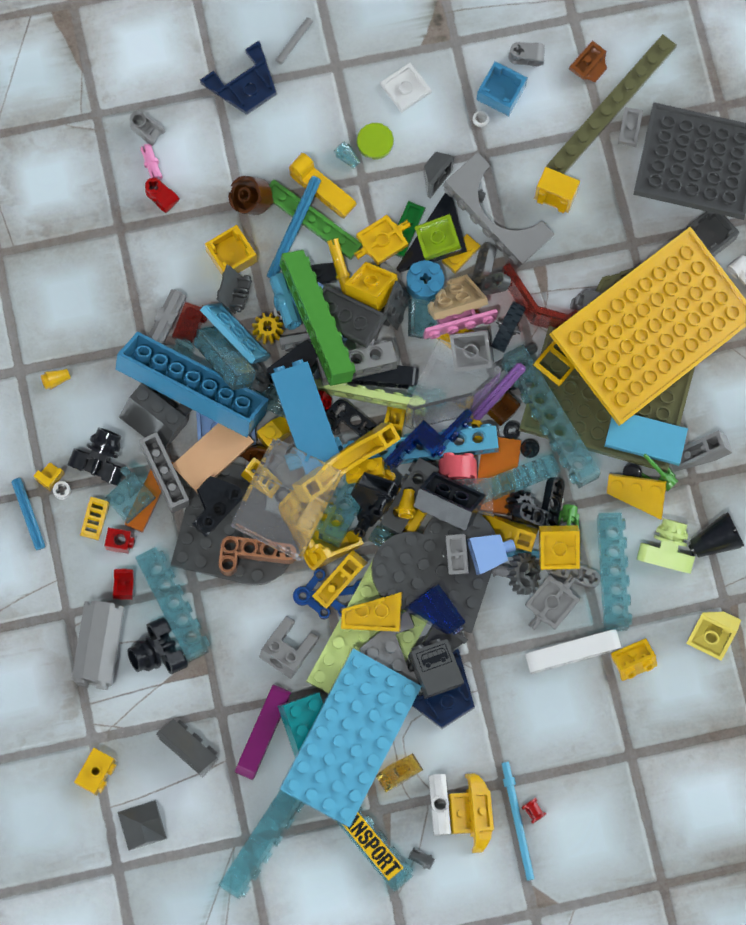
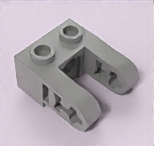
(283, 656)

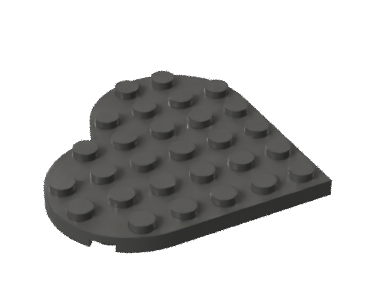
(202, 553)
(419, 561)

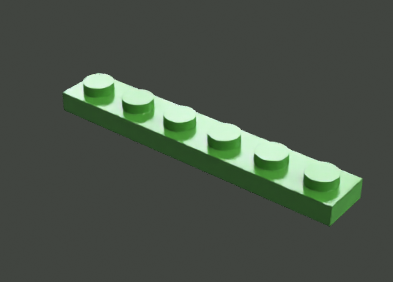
(314, 220)

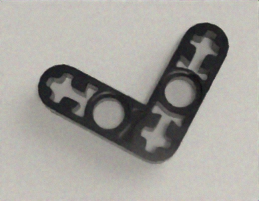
(346, 416)
(554, 486)

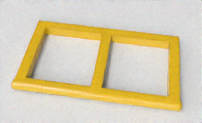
(550, 348)

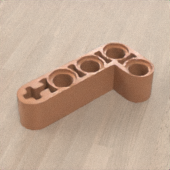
(239, 552)

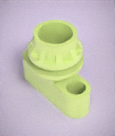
(666, 555)

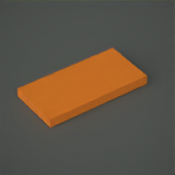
(499, 462)

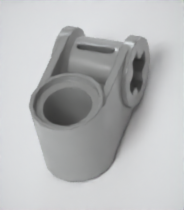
(529, 54)
(148, 130)

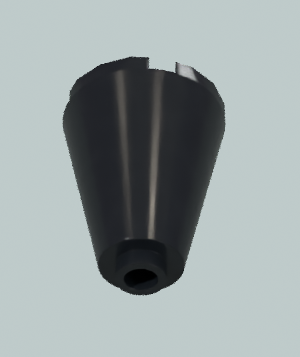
(716, 538)

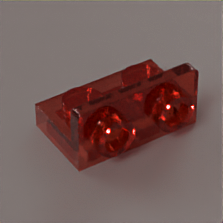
(189, 322)

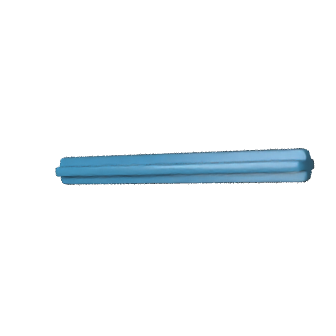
(294, 225)

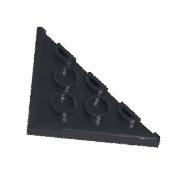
(415, 254)

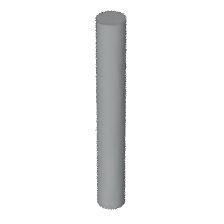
(296, 37)

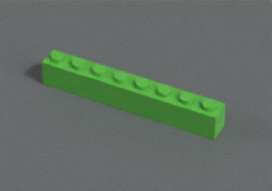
(317, 317)

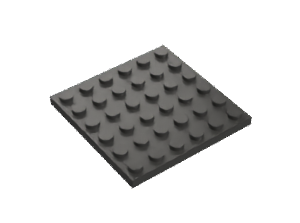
(694, 161)

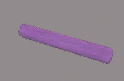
(498, 391)

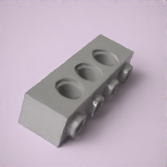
(368, 365)
(164, 472)

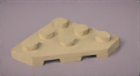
(456, 298)

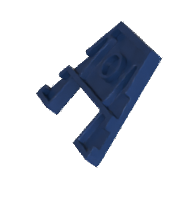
(249, 88)
(450, 705)

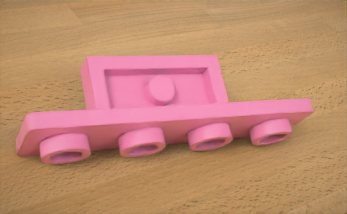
(456, 322)

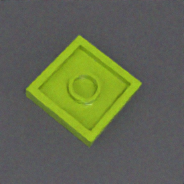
(437, 237)

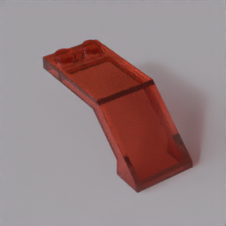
(535, 314)

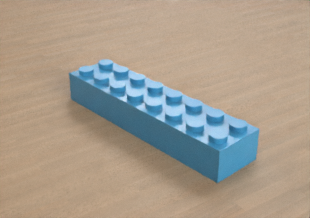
(191, 384)

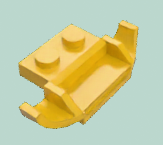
(472, 812)

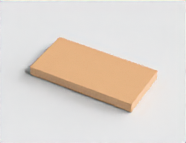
(211, 455)

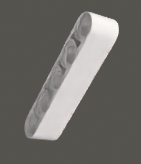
(573, 651)

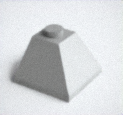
(474, 342)

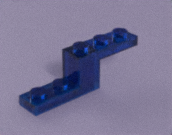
(429, 439)

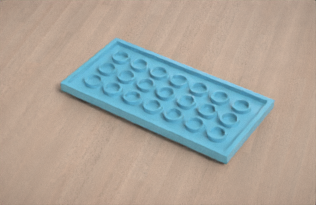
(350, 738)

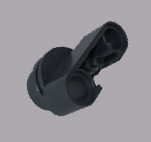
(97, 463)
(148, 652)

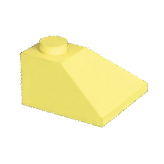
(714, 633)

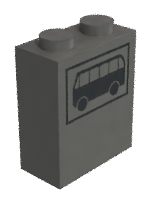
(435, 668)

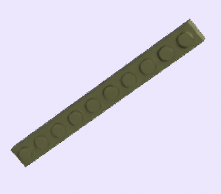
(612, 105)

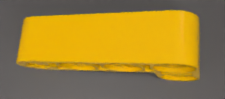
(328, 193)

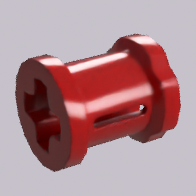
(533, 810)

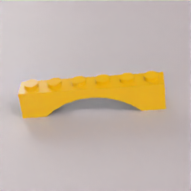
(365, 447)

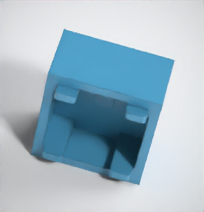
(501, 88)

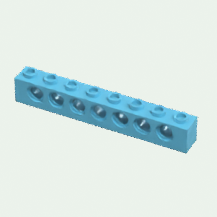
(488, 445)

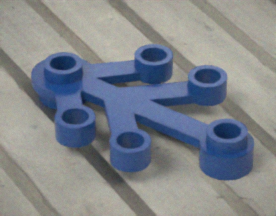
(309, 600)

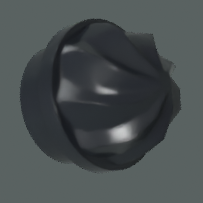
(529, 448)

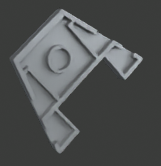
(386, 649)

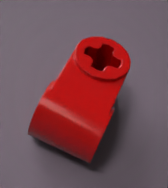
(163, 196)

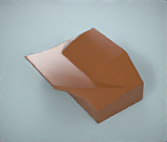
(590, 63)

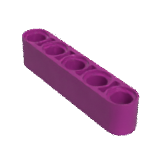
(262, 733)

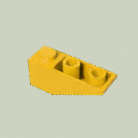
(521, 534)

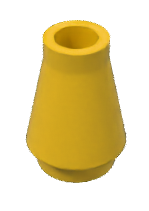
(54, 378)
(406, 506)

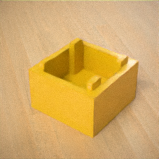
(556, 190)
(231, 249)
(371, 285)
(559, 547)

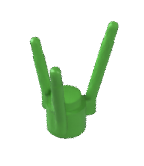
(669, 476)
(569, 515)

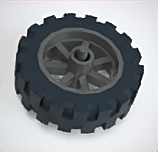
(508, 327)

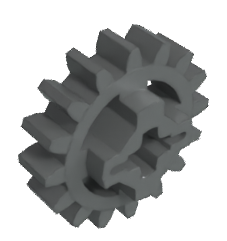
(523, 573)

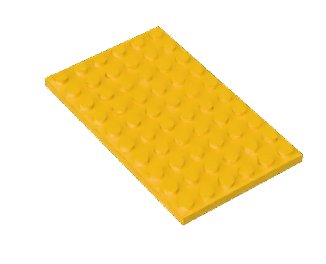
(653, 326)

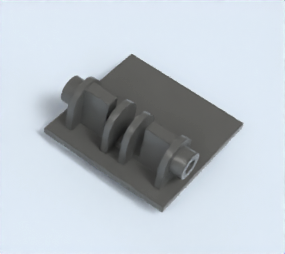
(233, 289)
(396, 306)

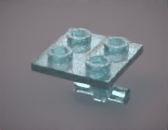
(130, 496)

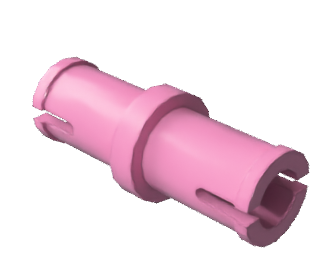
(151, 162)

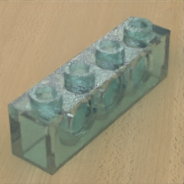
(335, 534)

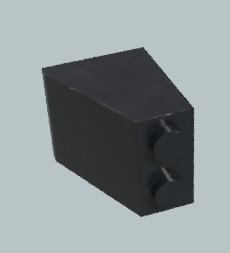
(302, 351)

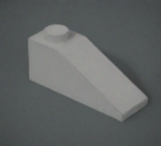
(704, 451)

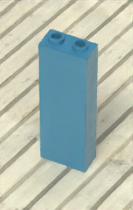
(304, 411)

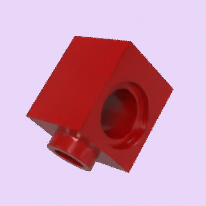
(113, 534)

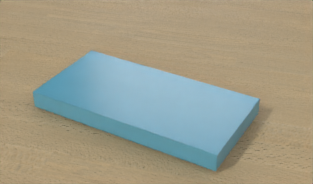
(235, 333)
(649, 437)

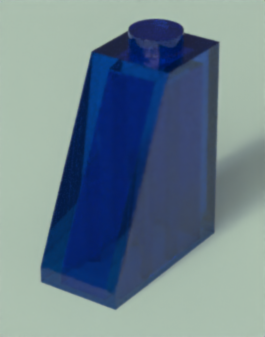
(437, 611)

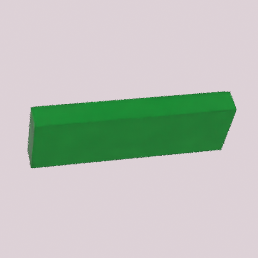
(413, 214)

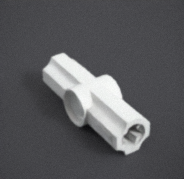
(438, 791)

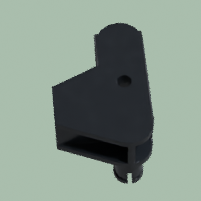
(215, 494)
(374, 497)

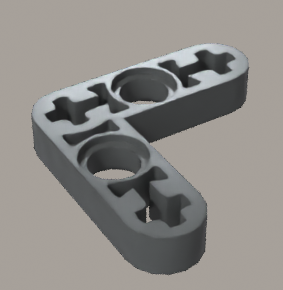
(482, 276)

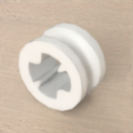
(56, 489)

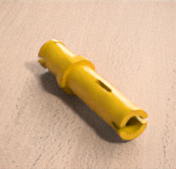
(339, 263)

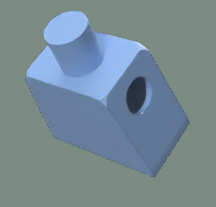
(489, 552)

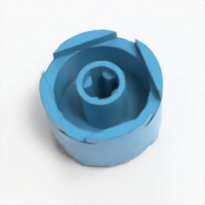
(424, 271)

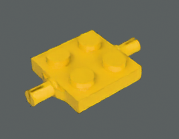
(382, 239)

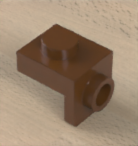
(504, 409)

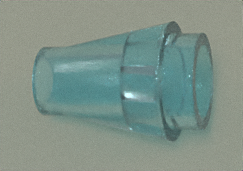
(346, 154)

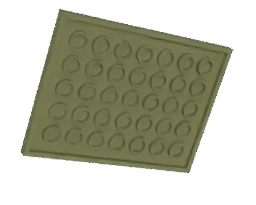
(590, 416)

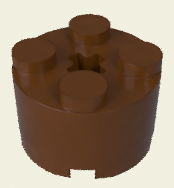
(250, 195)

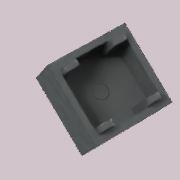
(714, 231)

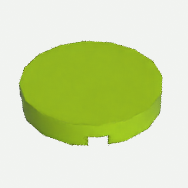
(375, 141)

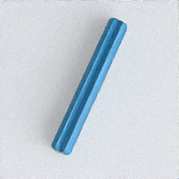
(28, 514)

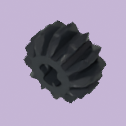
(518, 497)

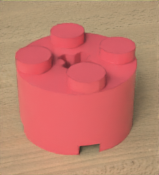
(458, 466)

